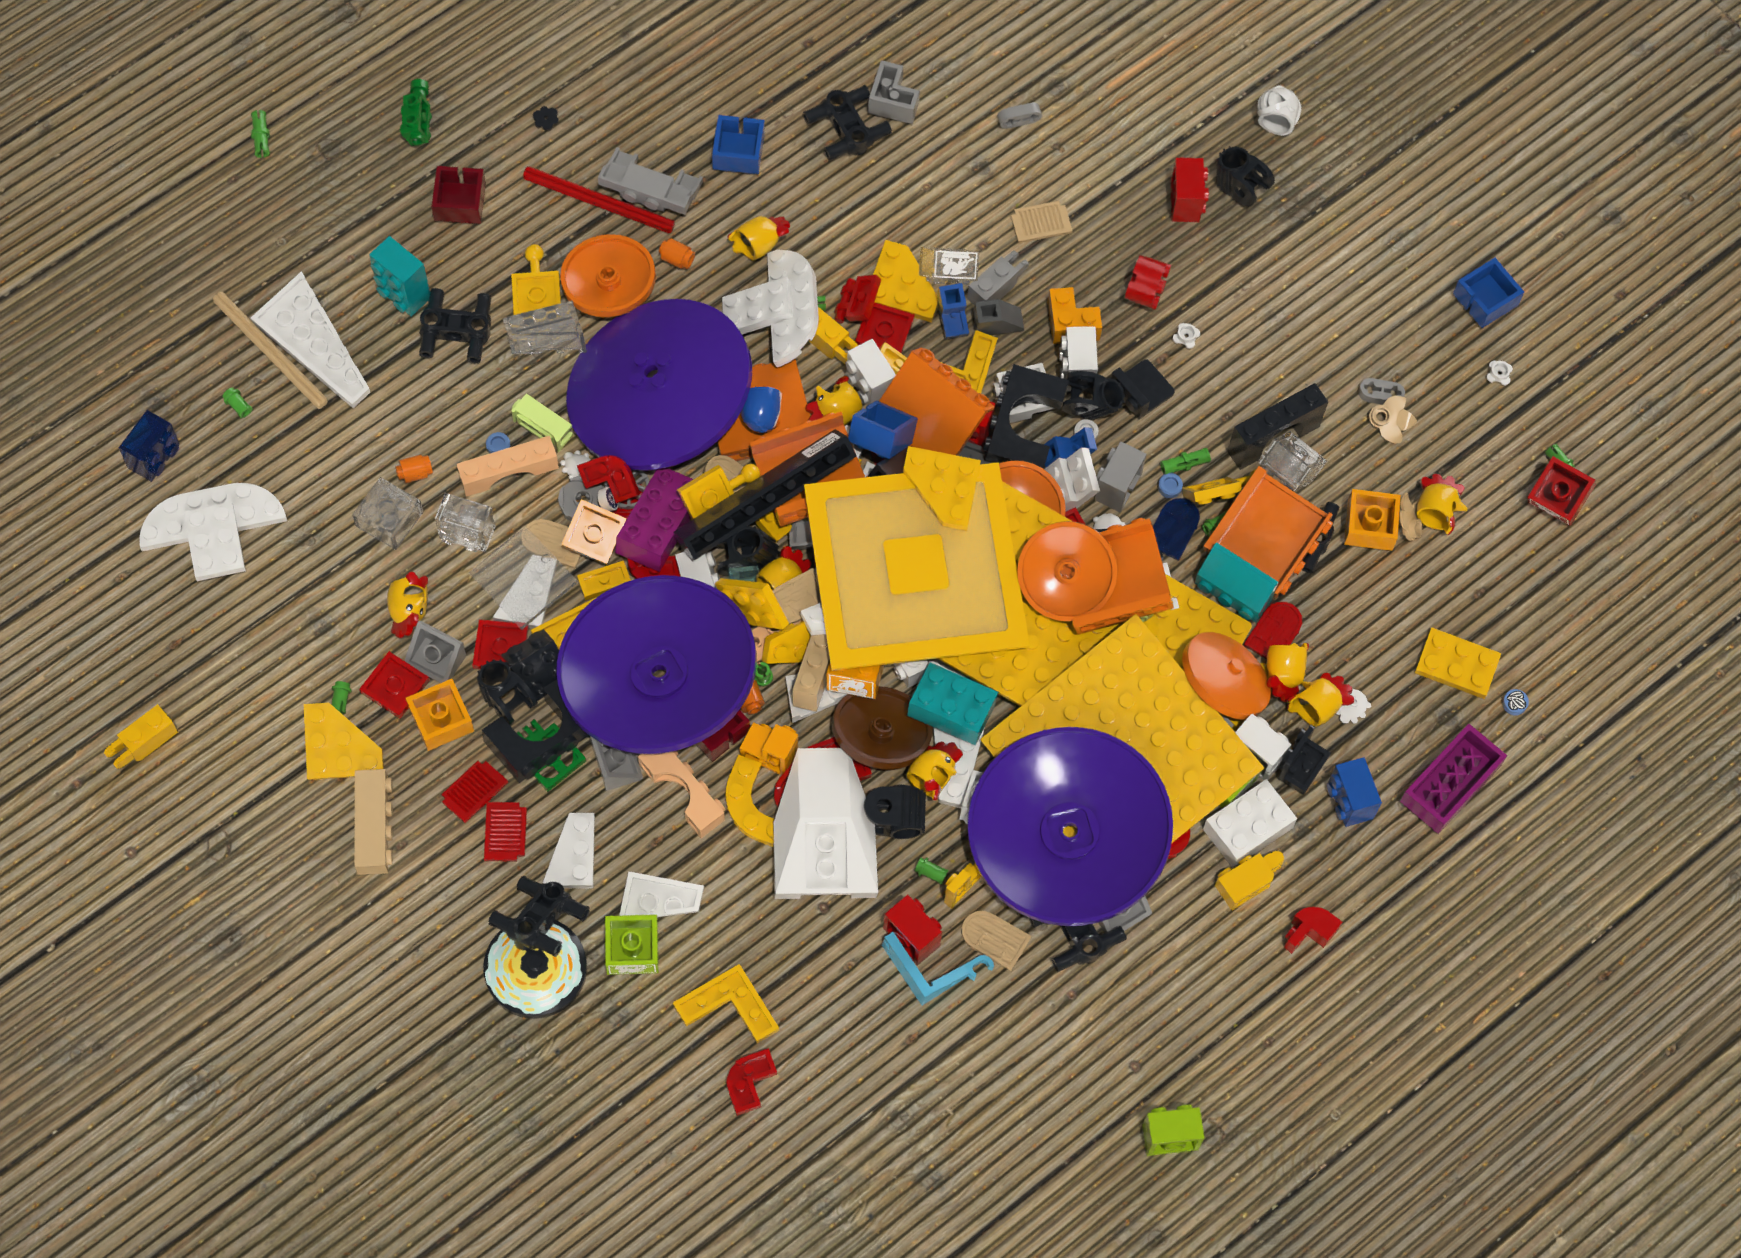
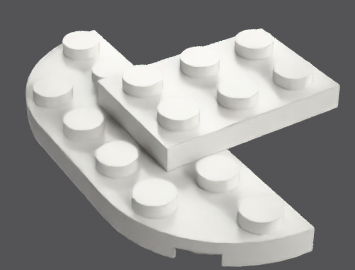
(784, 302)
(211, 525)

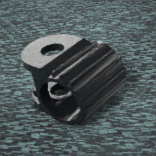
(1234, 166)
(1106, 395)
(747, 540)
(497, 672)
(905, 808)

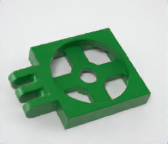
(564, 771)

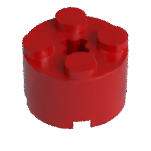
(1147, 281)

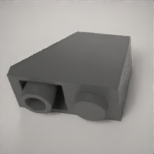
(997, 317)

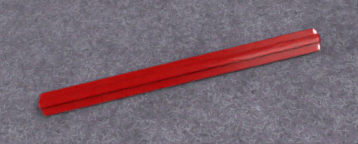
(599, 199)

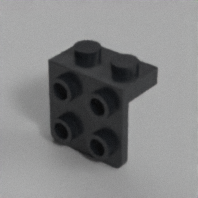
(1143, 387)
(534, 661)
(1303, 761)

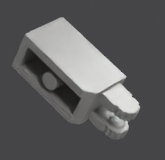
(997, 279)

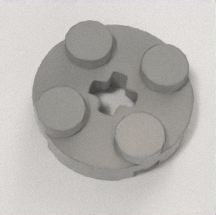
(573, 491)

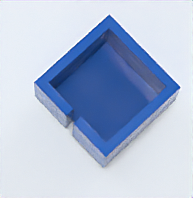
(736, 150)
(1488, 292)
(882, 429)
(1354, 792)

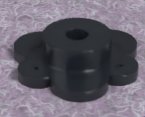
(546, 117)

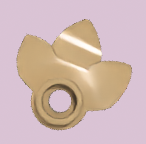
(1395, 419)
(1408, 519)

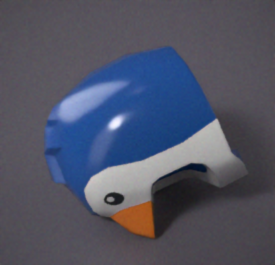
(762, 409)

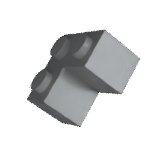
(890, 98)

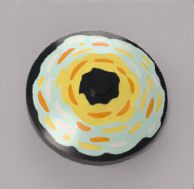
(532, 980)

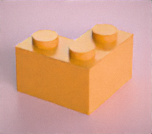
(1065, 314)
(770, 746)

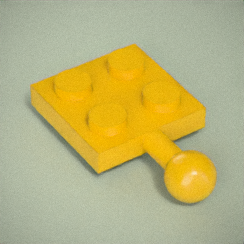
(536, 288)
(1222, 487)
(713, 488)

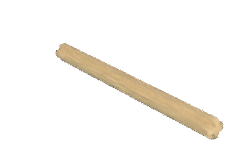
(270, 350)

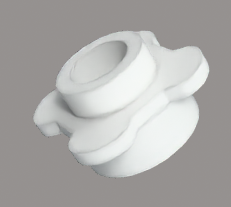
(1191, 331)
(1499, 366)

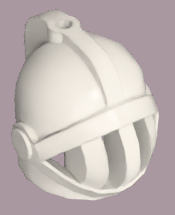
(1278, 110)

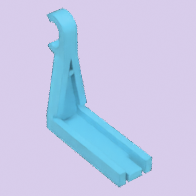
(916, 981)

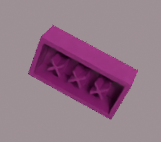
(649, 529)
(1453, 778)

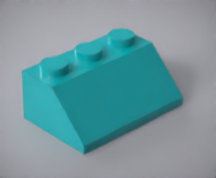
(1236, 583)

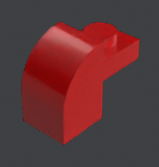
(1312, 922)

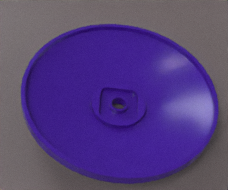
(677, 411)
(650, 627)
(1061, 782)

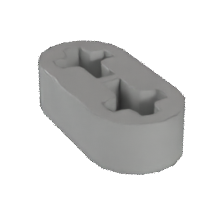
(1019, 115)
(1381, 390)

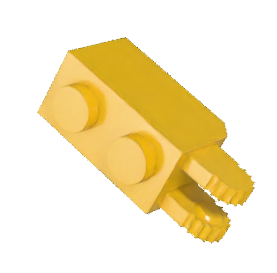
(832, 338)
(142, 737)
(1248, 878)

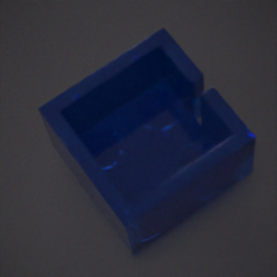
(149, 446)

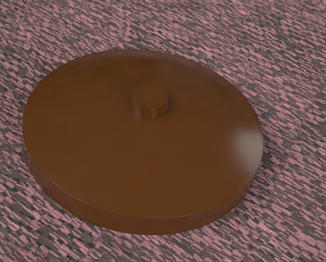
(879, 730)

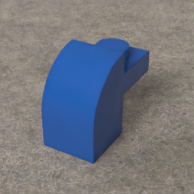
(952, 310)
(1064, 447)

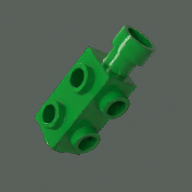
(416, 114)

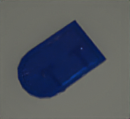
(1176, 526)

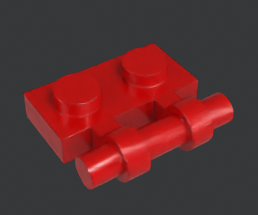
(857, 298)

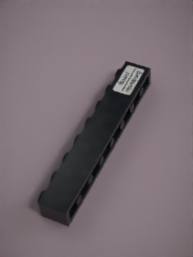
(764, 494)

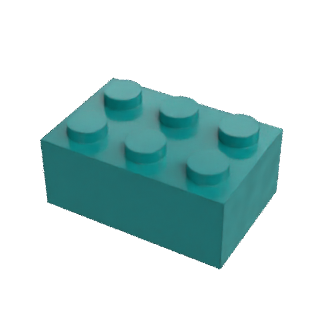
(399, 276)
(952, 703)

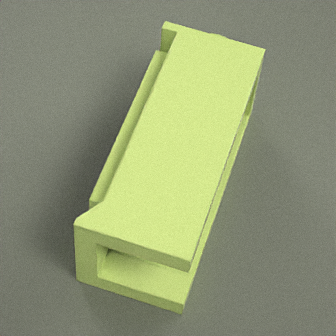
(541, 421)

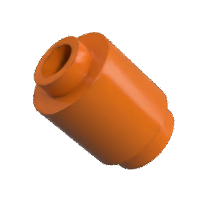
(676, 253)
(414, 468)
(754, 701)

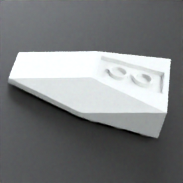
(823, 831)

